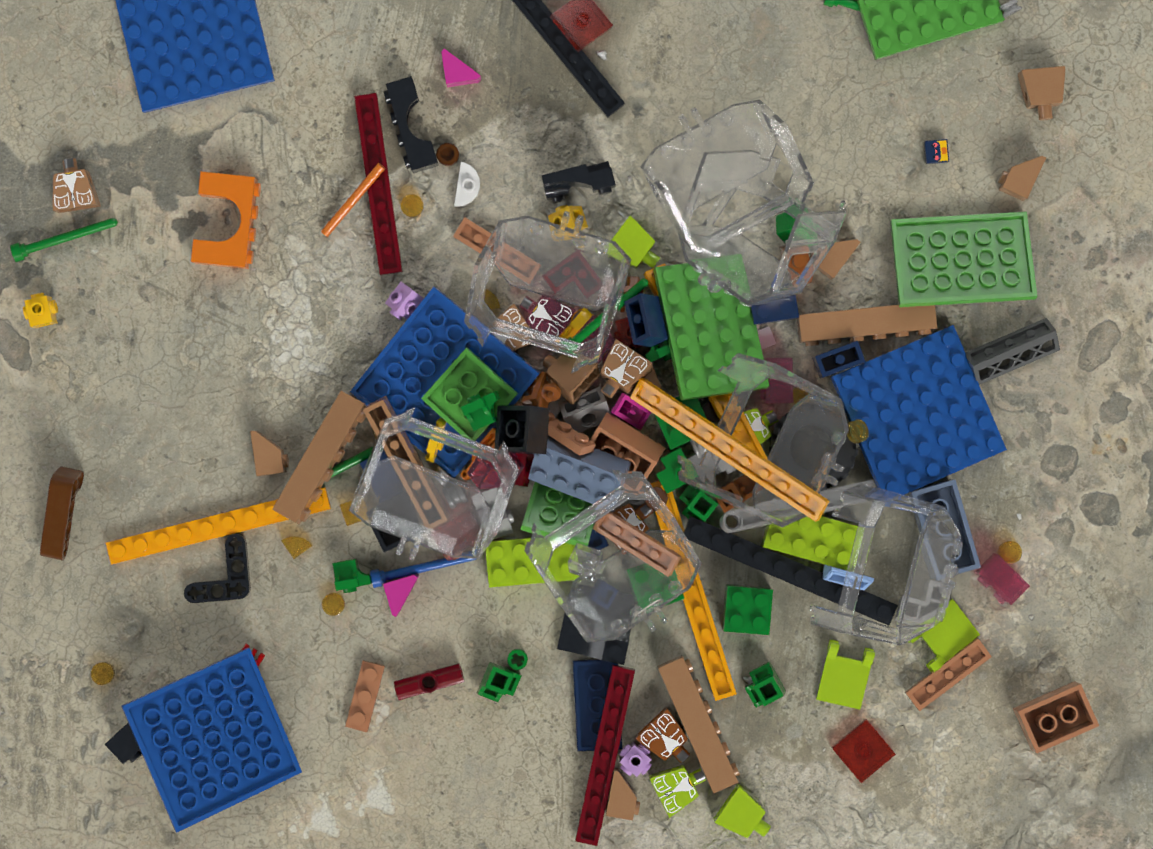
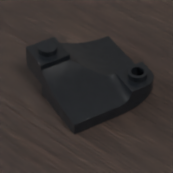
(596, 177)
(610, 651)

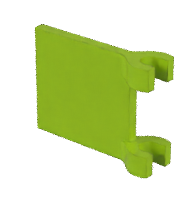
(948, 636)
(844, 678)

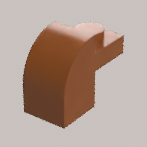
(740, 486)

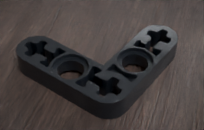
(233, 577)

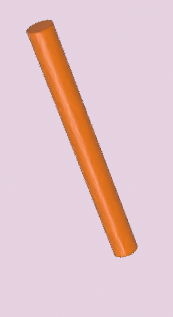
(353, 199)

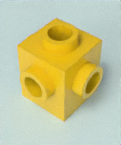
(556, 217)
(41, 318)

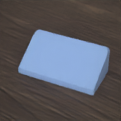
(838, 576)

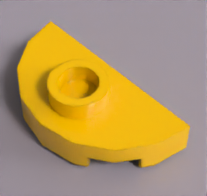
(434, 446)

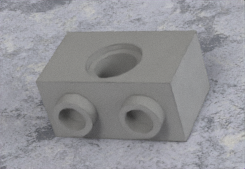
(587, 410)

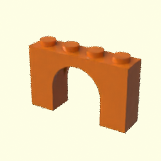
(236, 250)

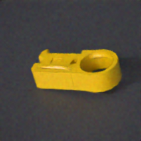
(577, 323)

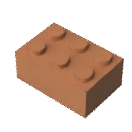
(627, 443)
(1056, 717)

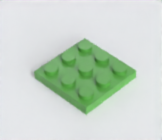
(463, 379)
(553, 508)

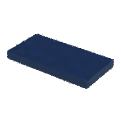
(590, 691)

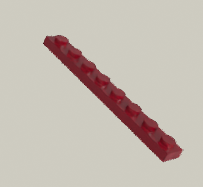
(380, 191)
(605, 755)

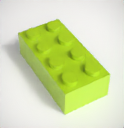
(819, 541)
(511, 565)

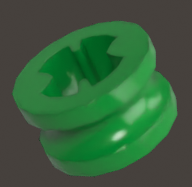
(520, 652)

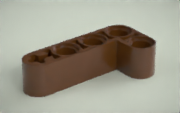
(59, 512)

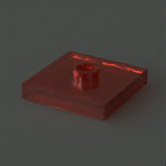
(581, 22)
(863, 750)

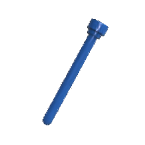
(380, 577)

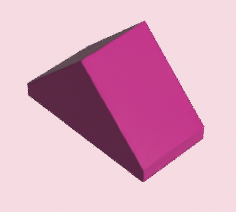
(457, 72)
(630, 411)
(398, 592)

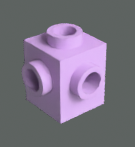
(403, 301)
(632, 751)

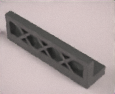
(1012, 347)

